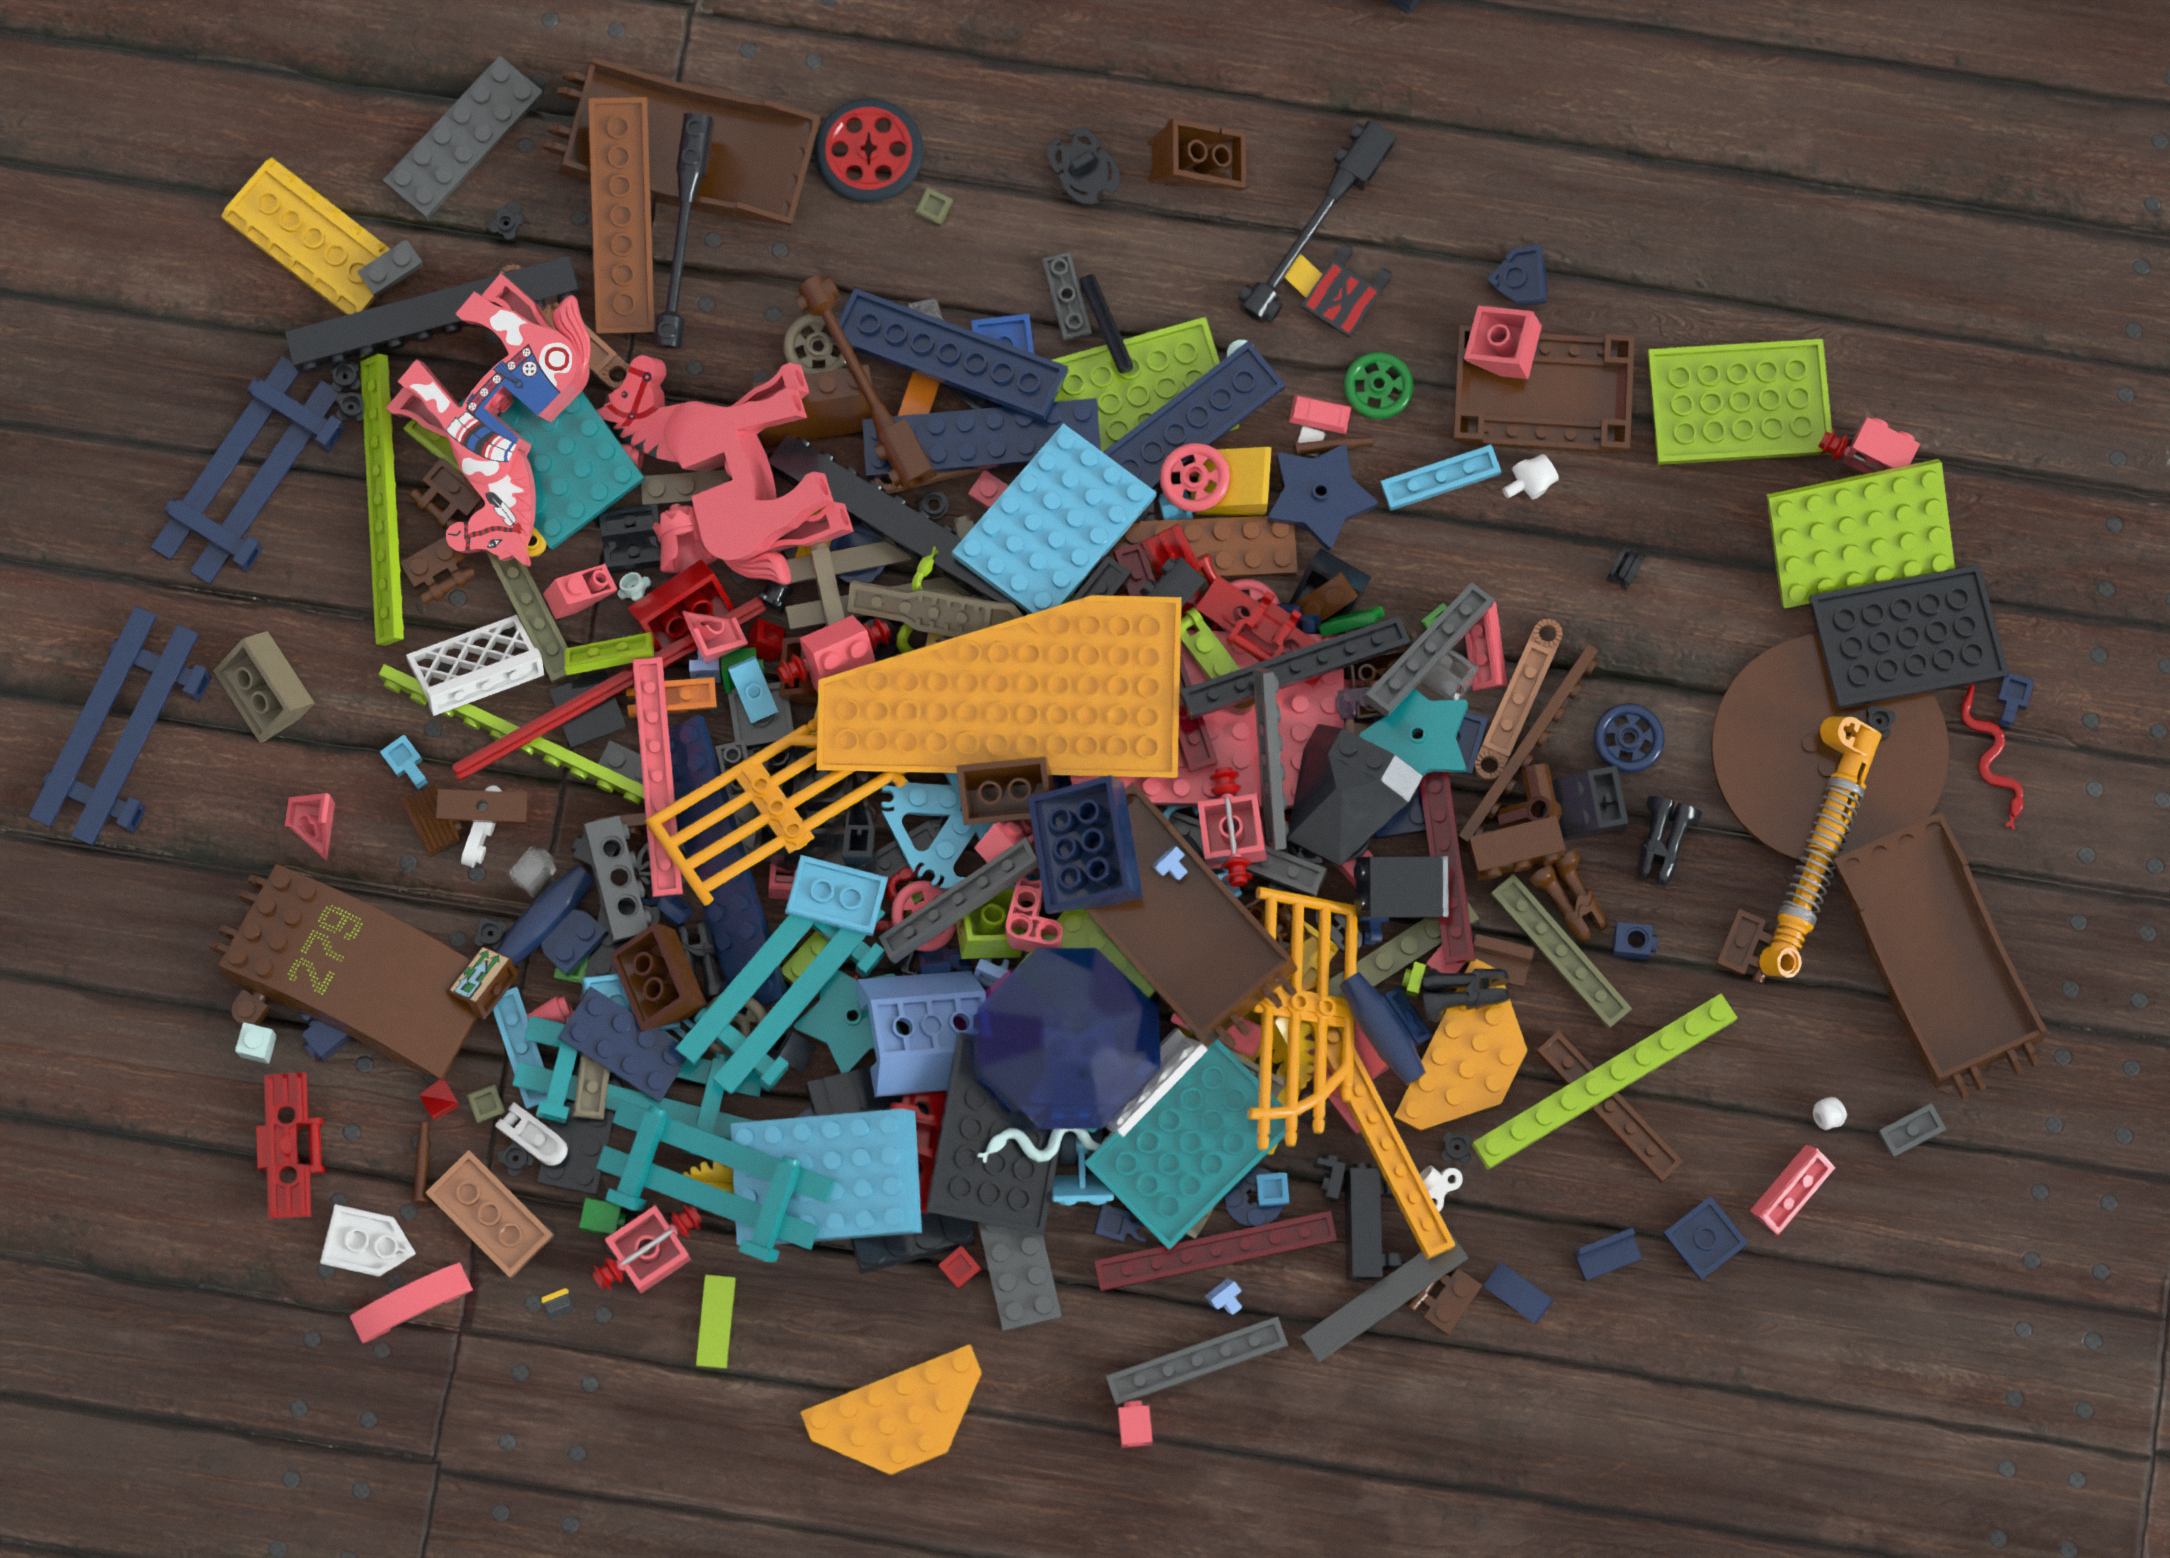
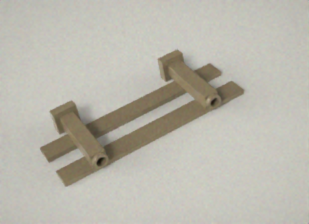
(825, 565)

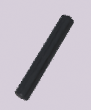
(1106, 324)

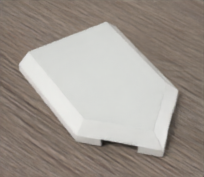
(364, 1242)

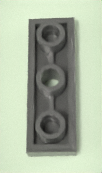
(1069, 312)

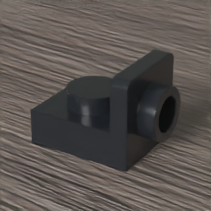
(1331, 1183)

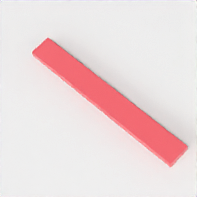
(656, 768)

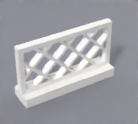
(483, 679)
(1177, 1057)

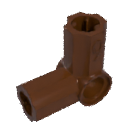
(1538, 792)

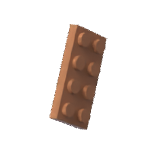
(489, 1214)

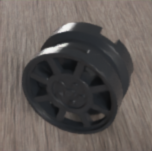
(1629, 568)

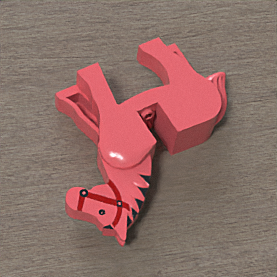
(741, 517)

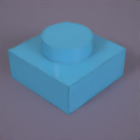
(1272, 1189)

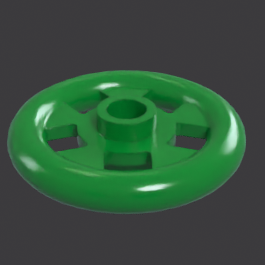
(1384, 362)

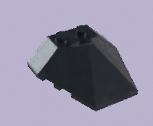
(1346, 793)
(840, 840)

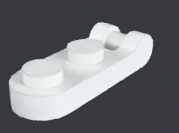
(474, 849)
(533, 1136)

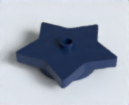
(1314, 513)

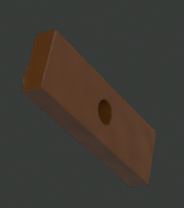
(463, 806)

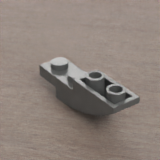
(729, 756)

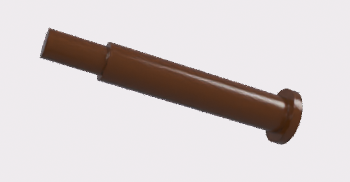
(1328, 445)
(421, 1165)

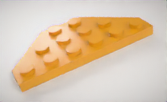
(1465, 1064)
(900, 1416)

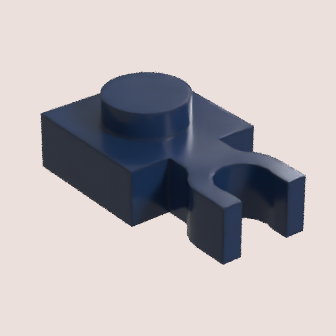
(1116, 1223)

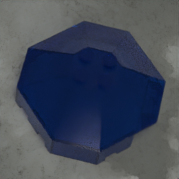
(1067, 1039)

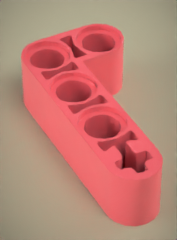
(1029, 917)

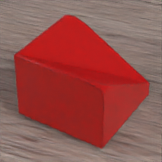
(766, 639)
(439, 1099)

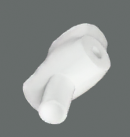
(1532, 476)

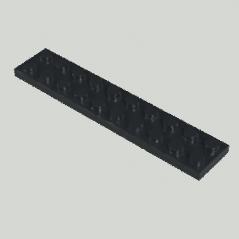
(584, 1135)

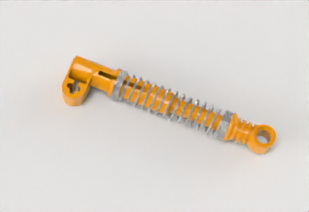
(1844, 791)

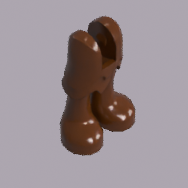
(1585, 900)

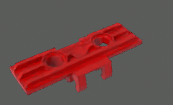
(1174, 544)
(1265, 621)
(926, 1132)
(279, 1146)

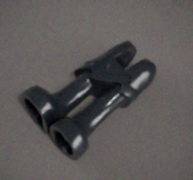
(1653, 848)
(706, 955)
(1477, 994)

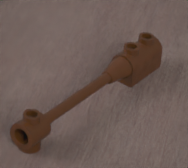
(895, 439)

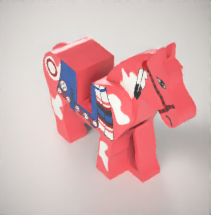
(542, 370)

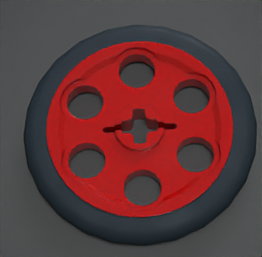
(868, 112)

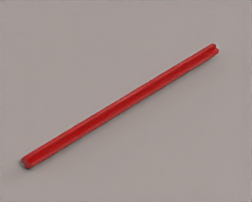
(587, 700)

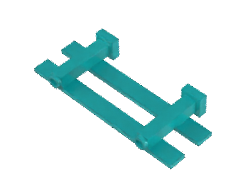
(752, 1051)
(562, 1085)
(766, 1219)

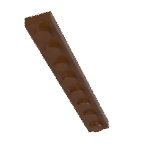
(1536, 736)

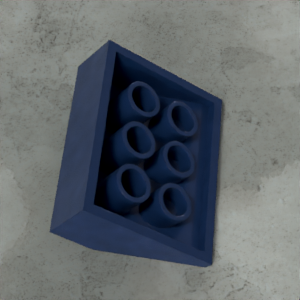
(1085, 846)

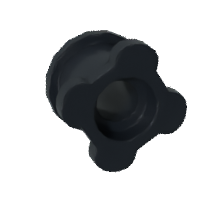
(775, 595)

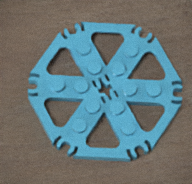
(951, 840)

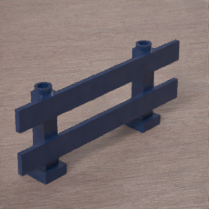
(227, 538)
(165, 673)

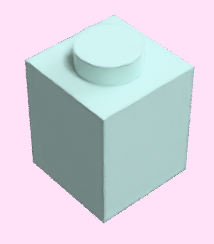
(256, 1043)

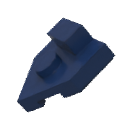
(1522, 276)

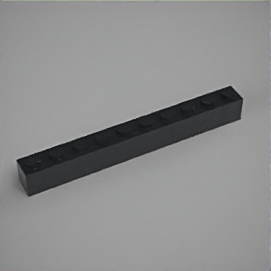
(418, 317)
(882, 514)

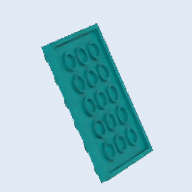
(574, 466)
(1188, 1146)

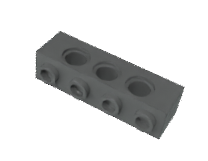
(596, 835)

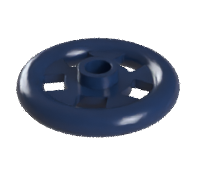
(1633, 714)

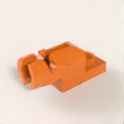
(683, 696)

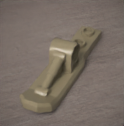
(929, 611)

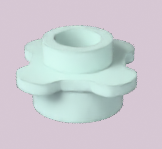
(633, 586)

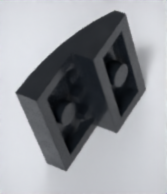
(630, 538)
(594, 722)

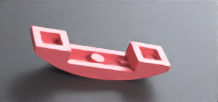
(410, 1301)

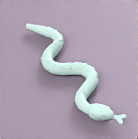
(999, 1141)

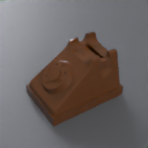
(1198, 156)

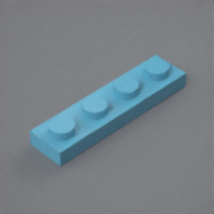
(1440, 477)
(513, 1026)

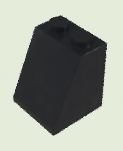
(1401, 886)

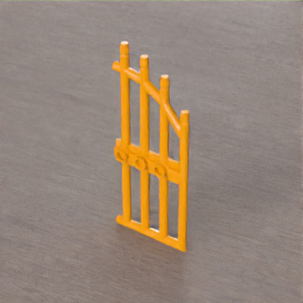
(771, 803)
(1306, 1007)

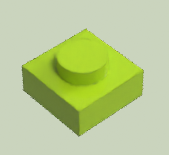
(1413, 979)

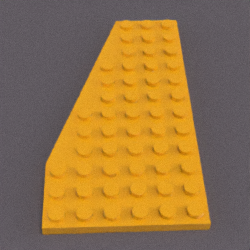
(1068, 683)

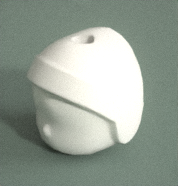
(1829, 1113)

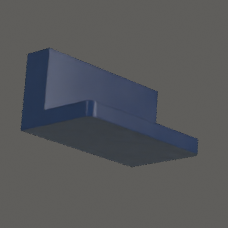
(1607, 1255)

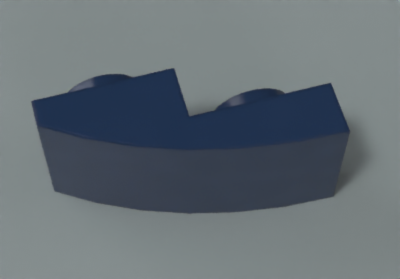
(1518, 1293)

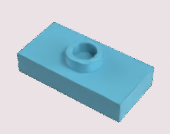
(752, 689)

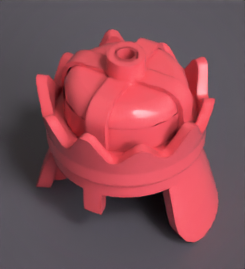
(680, 540)

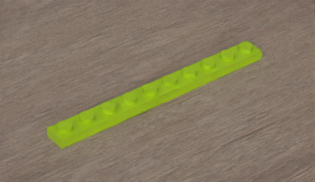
(381, 500)
(498, 728)
(1604, 1081)

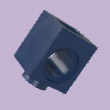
(1620, 941)

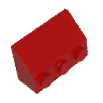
(689, 591)

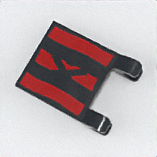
(1342, 296)

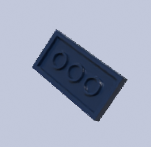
(615, 1042)

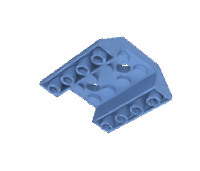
(927, 1006)

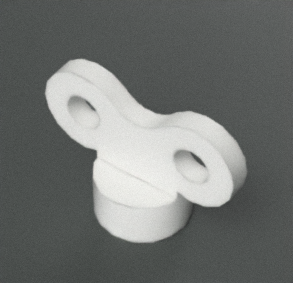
(1438, 1184)

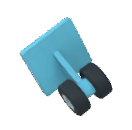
(1081, 1187)

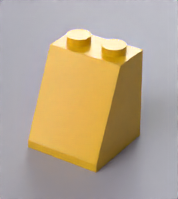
(1248, 483)

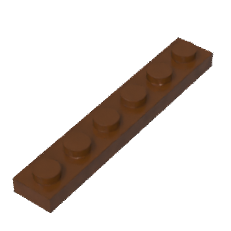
(1613, 1111)

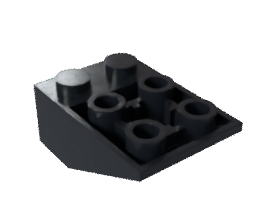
(1590, 803)

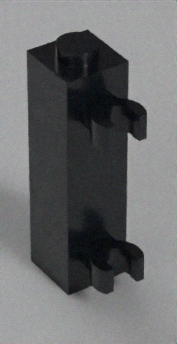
(1363, 1224)

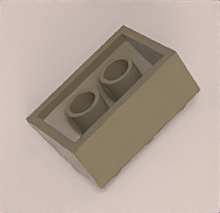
(263, 686)

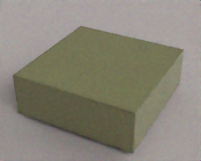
(934, 207)
(486, 1104)

